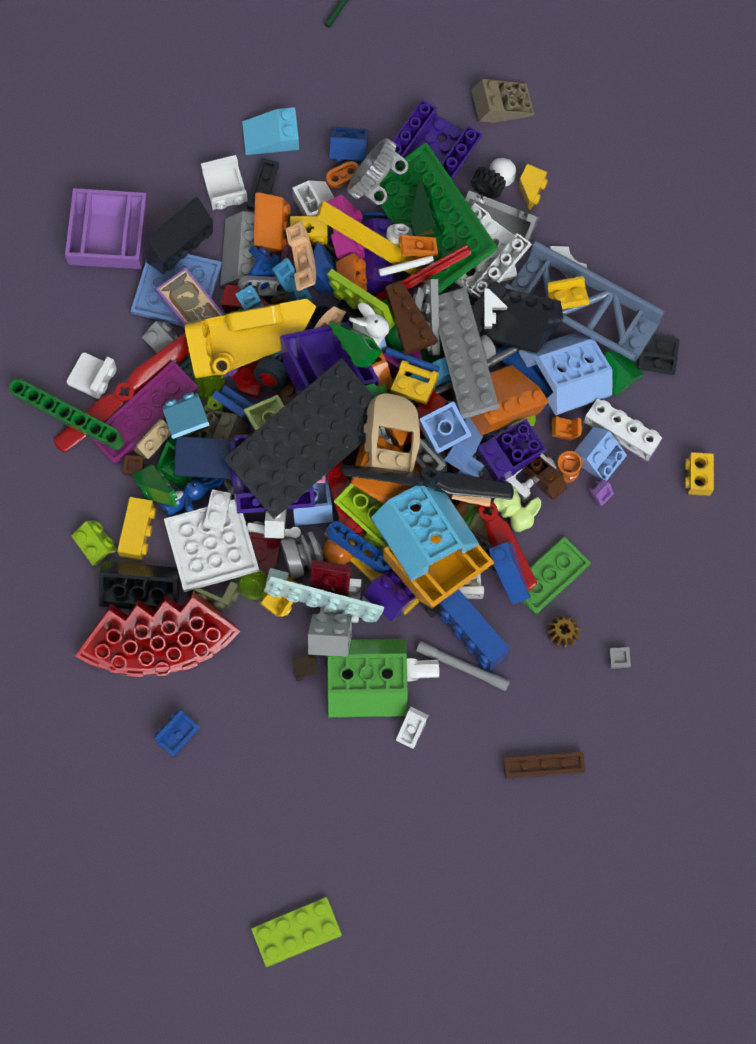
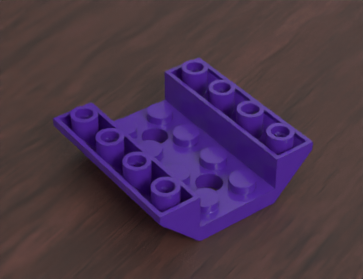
(425, 127)

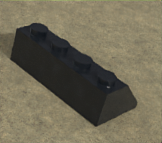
(178, 236)
(127, 583)

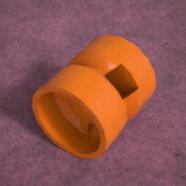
(569, 462)

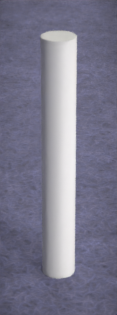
(406, 265)

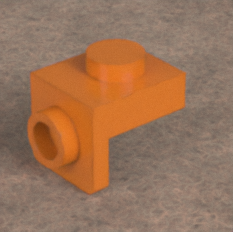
(566, 428)

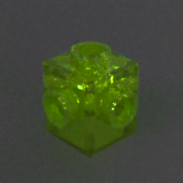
(209, 385)

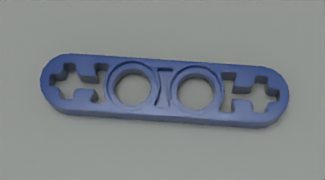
(360, 545)

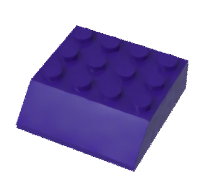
(314, 351)

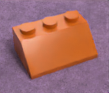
(271, 222)

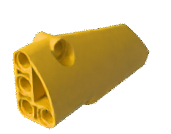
(243, 335)

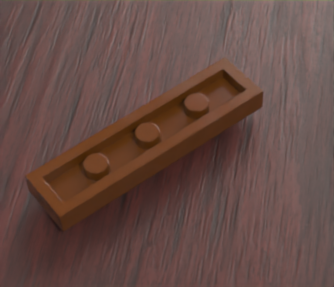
(544, 765)

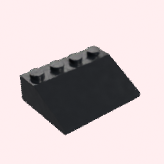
(526, 321)

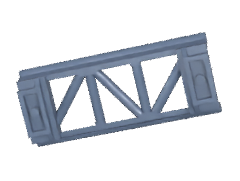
(640, 330)

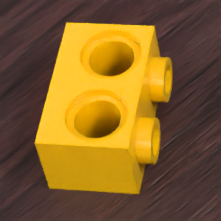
(704, 474)

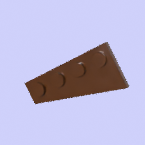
(411, 325)

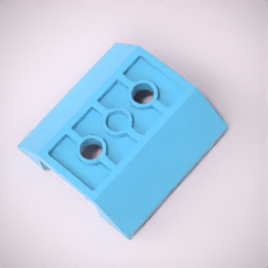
(410, 531)

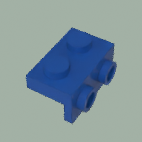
(176, 733)

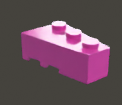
(342, 244)

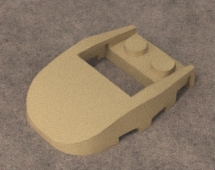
(393, 413)

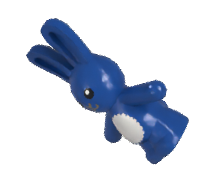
(192, 490)

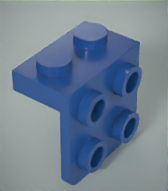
(264, 264)

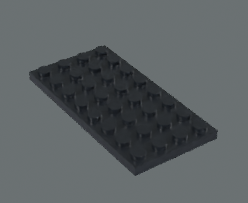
(303, 439)

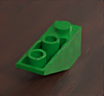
(359, 346)
(155, 486)

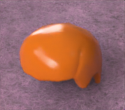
(335, 554)

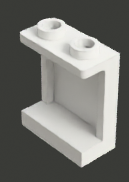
(224, 182)

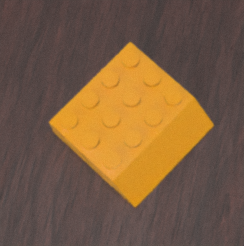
(444, 575)

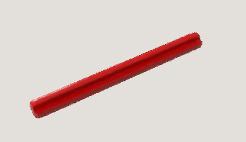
(432, 269)

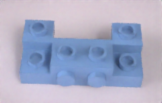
(461, 453)

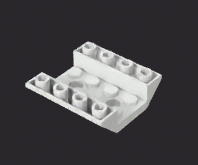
(500, 262)

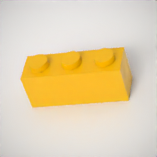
(136, 528)

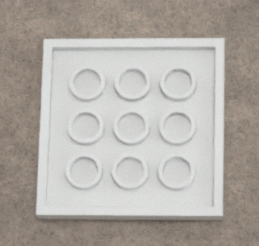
(208, 554)

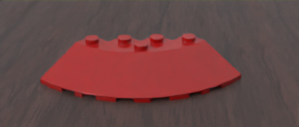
(157, 639)

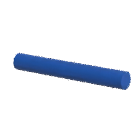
(412, 360)

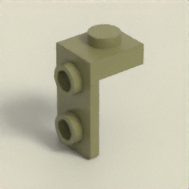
(231, 594)

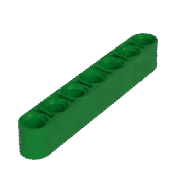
(73, 418)

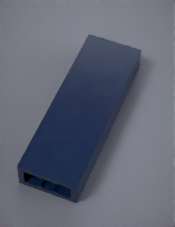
(201, 458)

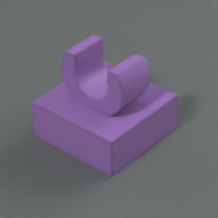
(601, 492)

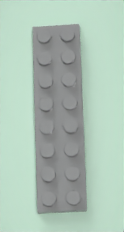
(465, 355)

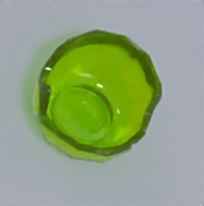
(253, 585)

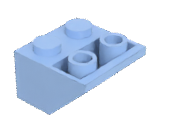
(600, 453)

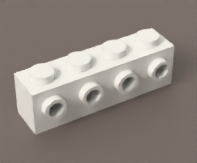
(625, 430)

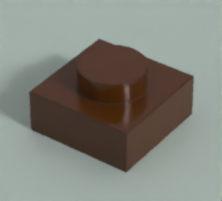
(132, 464)

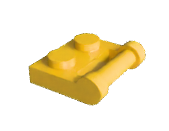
(414, 388)

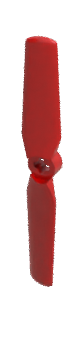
(140, 377)
(499, 533)

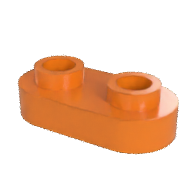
(341, 174)

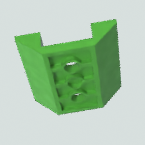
(367, 691)

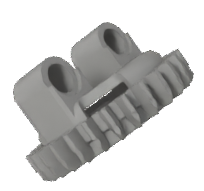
(373, 171)

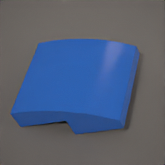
(233, 400)

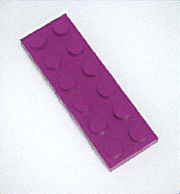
(146, 409)

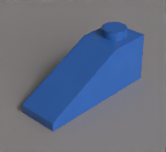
(510, 572)

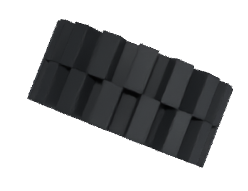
(488, 182)

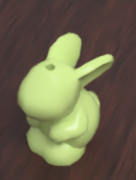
(520, 517)

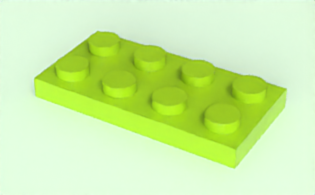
(353, 295)
(296, 932)

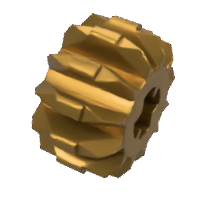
(571, 632)

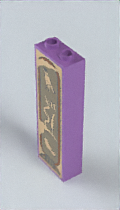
(189, 303)

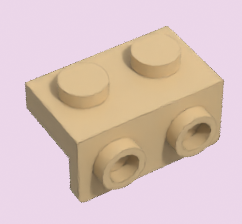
(153, 439)

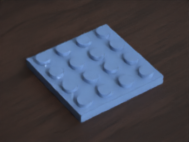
(149, 304)

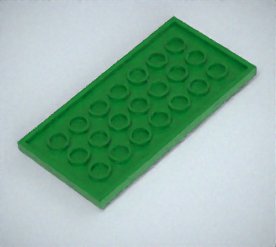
(455, 216)

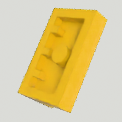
(569, 291)

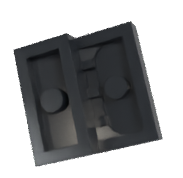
(660, 355)

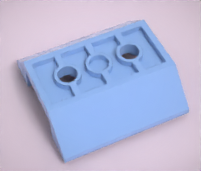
(580, 381)

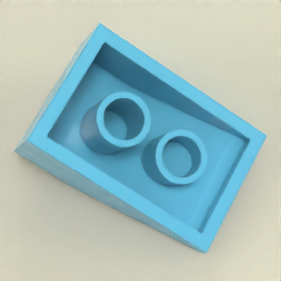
(271, 132)
(185, 415)

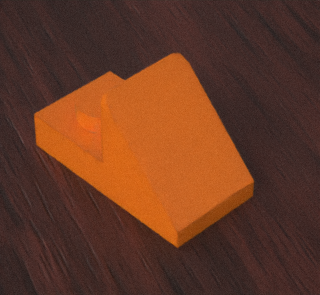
(418, 246)

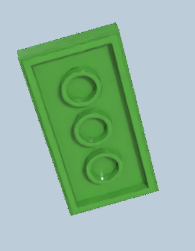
(554, 573)

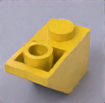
(531, 183)

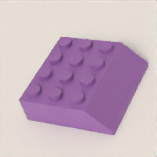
(106, 228)

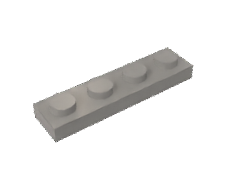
(431, 308)

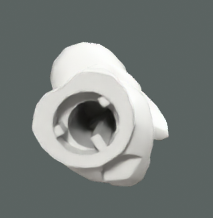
(371, 324)

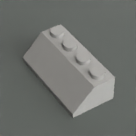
(238, 240)

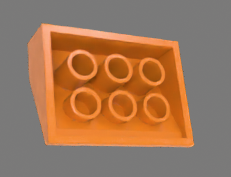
(516, 397)
(379, 489)

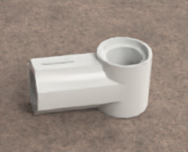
(422, 669)

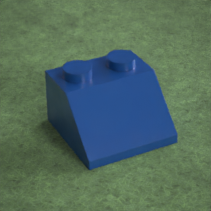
(348, 144)
(324, 263)

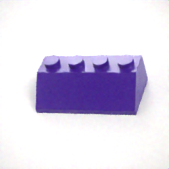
(374, 262)

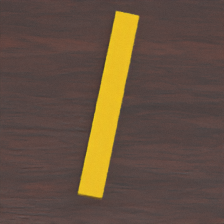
(363, 235)

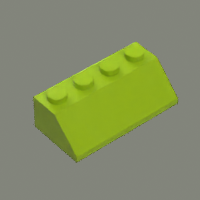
(361, 508)

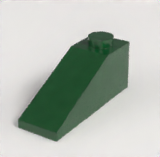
(423, 215)

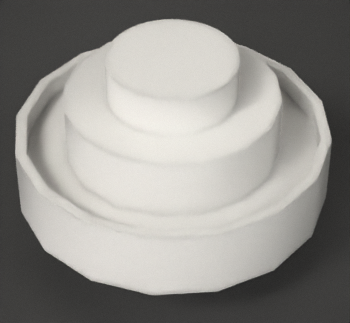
(395, 231)

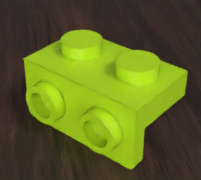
(94, 541)

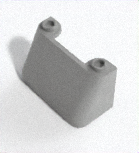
(505, 215)

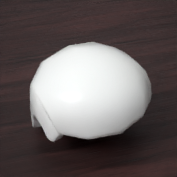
(505, 168)

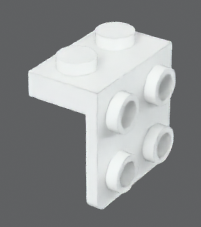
(92, 375)

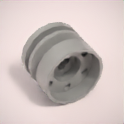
(302, 554)

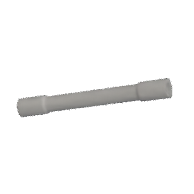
(492, 679)

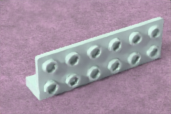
(277, 586)

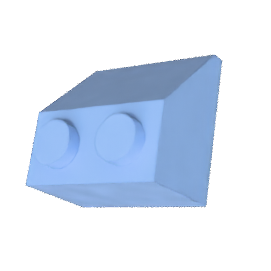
(444, 427)

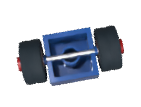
(271, 371)

